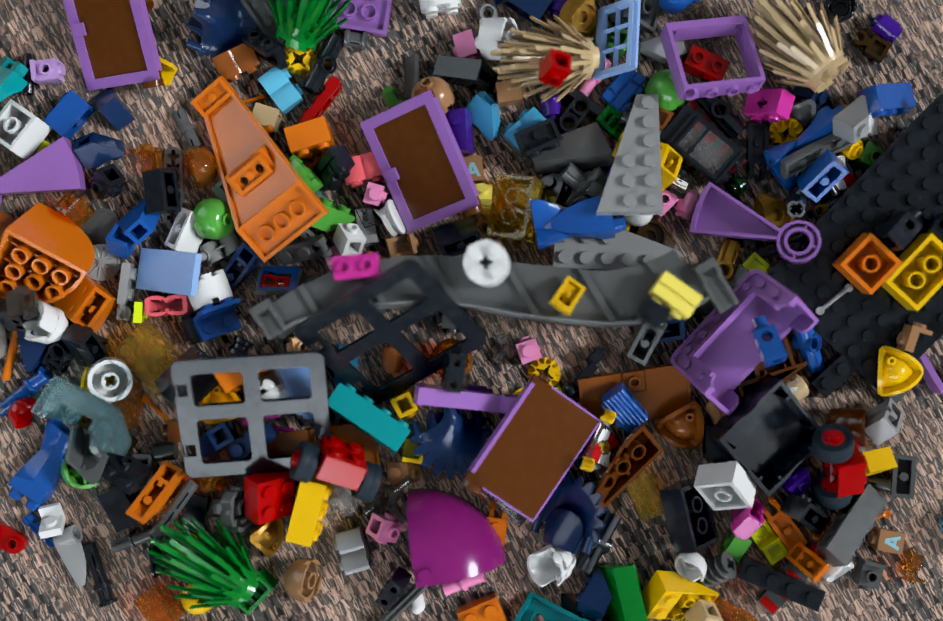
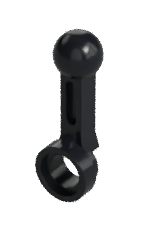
(570, 388)

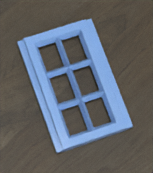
(632, 38)

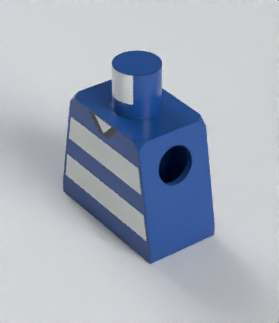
(771, 351)

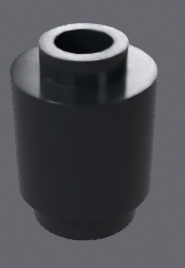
(189, 329)

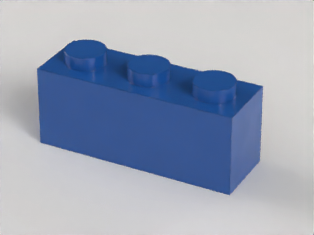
(888, 99)

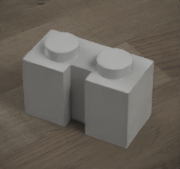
(884, 421)

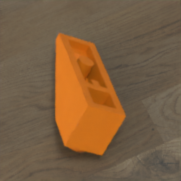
(157, 492)
(807, 562)

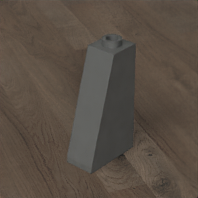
(582, 147)

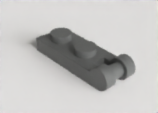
(304, 250)

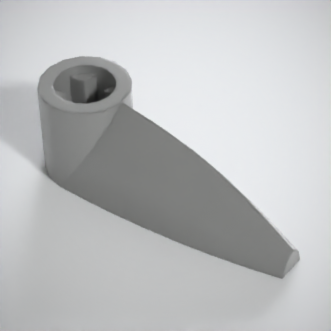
(72, 553)

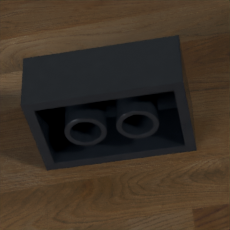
(688, 517)

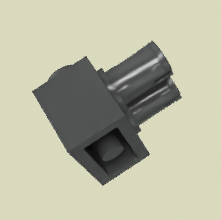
(901, 479)

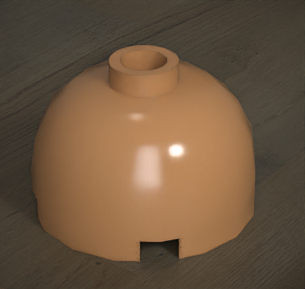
(440, 88)
(300, 582)

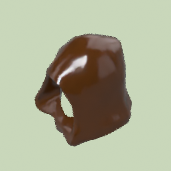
(853, 420)

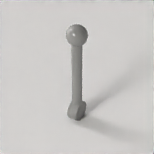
(820, 310)

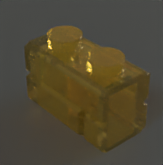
(645, 496)

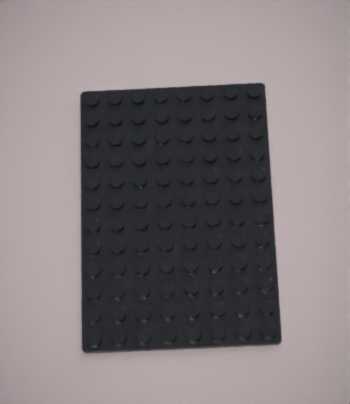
(899, 179)

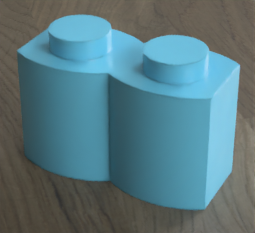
(281, 90)

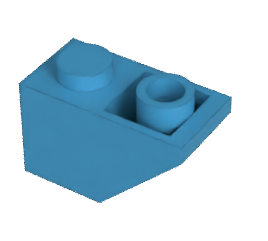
(485, 115)

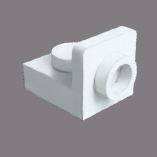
(52, 520)

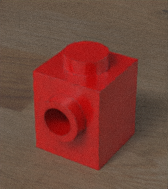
(555, 67)

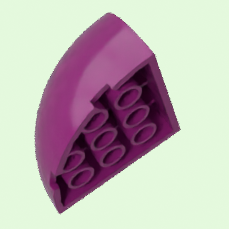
(449, 538)

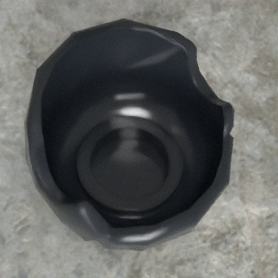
(842, 9)

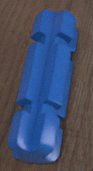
(31, 520)

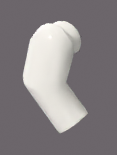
(419, 604)

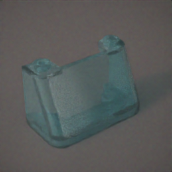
(69, 402)

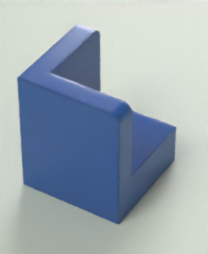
(119, 244)

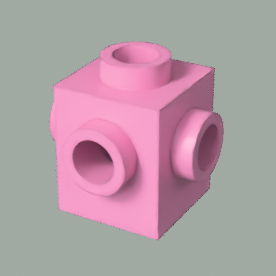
(384, 528)

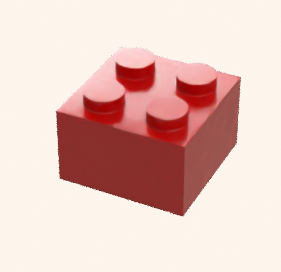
(268, 496)

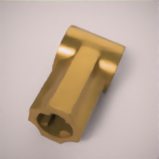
(727, 256)

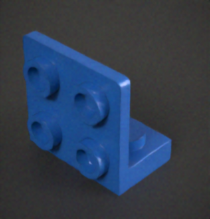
(217, 320)

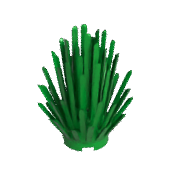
(305, 21)
(211, 568)

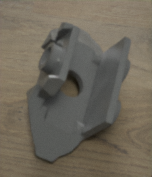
(78, 455)

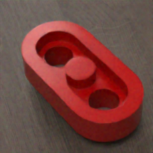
(8, 534)

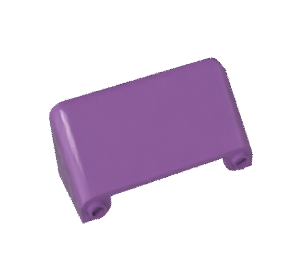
(722, 346)

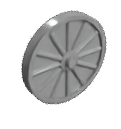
(104, 265)

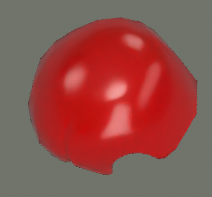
(19, 412)

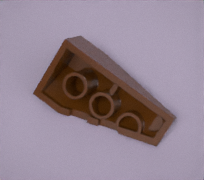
(631, 459)

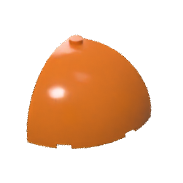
(45, 254)

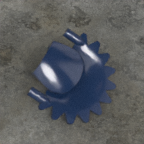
(220, 25)
(450, 440)
(571, 516)

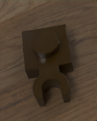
(874, 47)

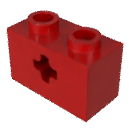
(704, 64)

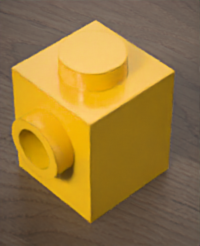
(404, 404)

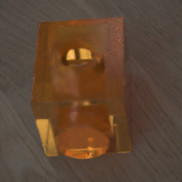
(74, 208)

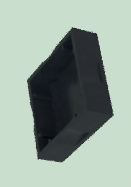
(767, 434)

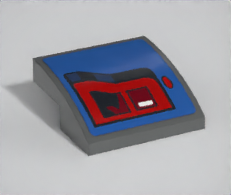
(278, 279)

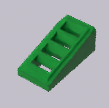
(606, 126)
(267, 584)

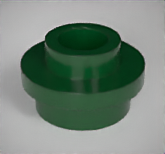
(736, 186)

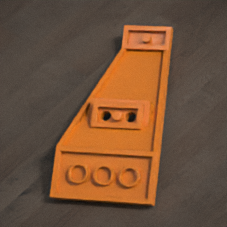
(275, 201)

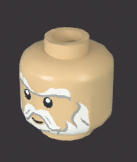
(798, 386)

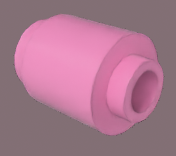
(686, 206)

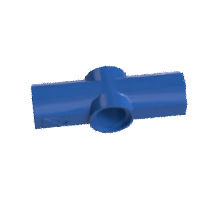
(809, 347)

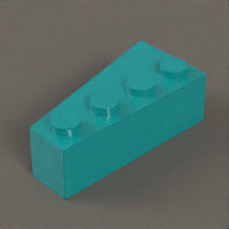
(368, 417)

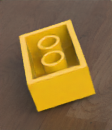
(918, 274)
(309, 511)

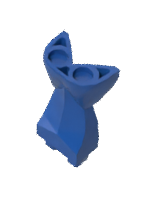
(819, 128)
(579, 220)
(42, 472)

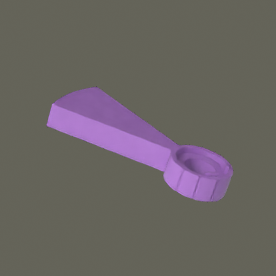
(48, 171)
(724, 216)
(434, 395)

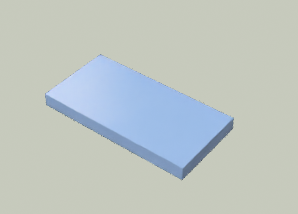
(169, 271)

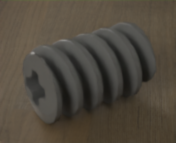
(719, 570)

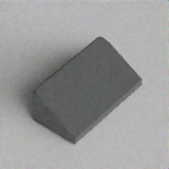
(411, 74)

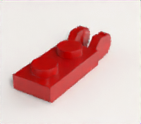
(322, 100)

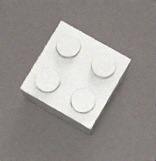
(21, 130)
(725, 486)

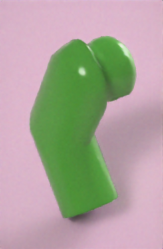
(390, 98)

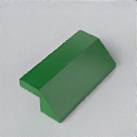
(626, 593)

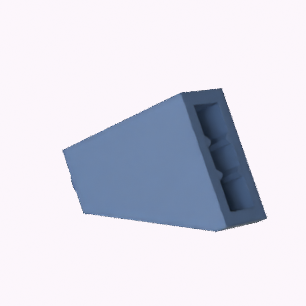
(297, 384)

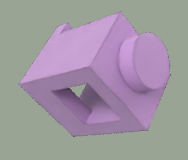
(53, 75)

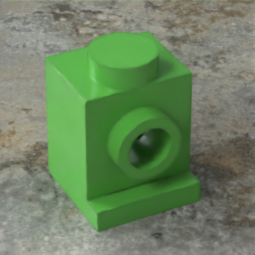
(866, 158)
(734, 545)

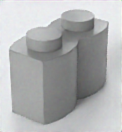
(352, 550)

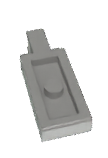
(125, 291)

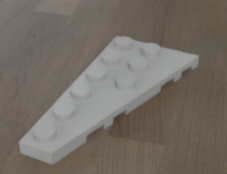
(635, 176)
(607, 254)

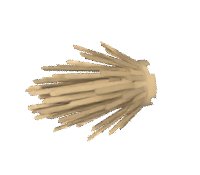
(799, 44)
(533, 49)

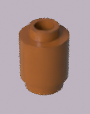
(391, 360)

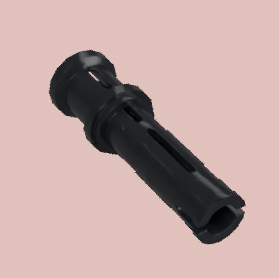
(90, 550)

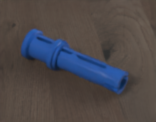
(30, 385)

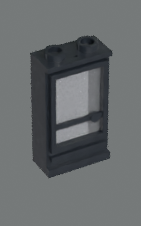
(702, 145)

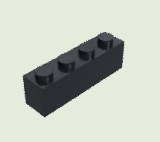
(780, 582)

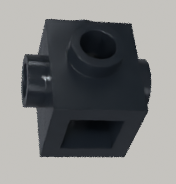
(107, 181)

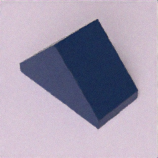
(113, 109)
(674, 331)

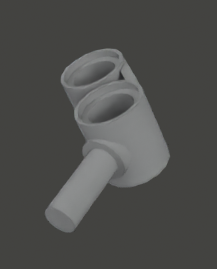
(219, 251)

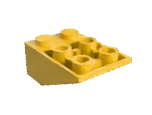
(670, 162)
(671, 595)

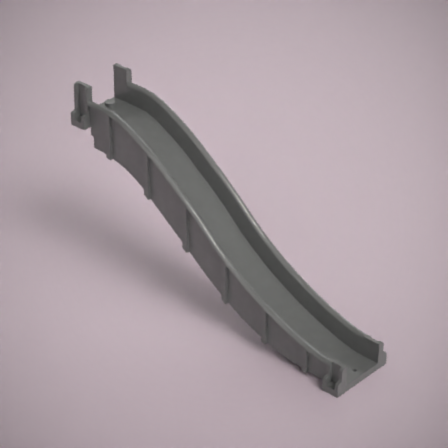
(608, 300)

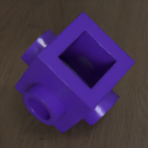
(798, 481)

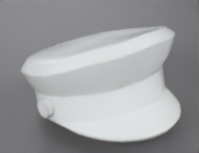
(391, 218)

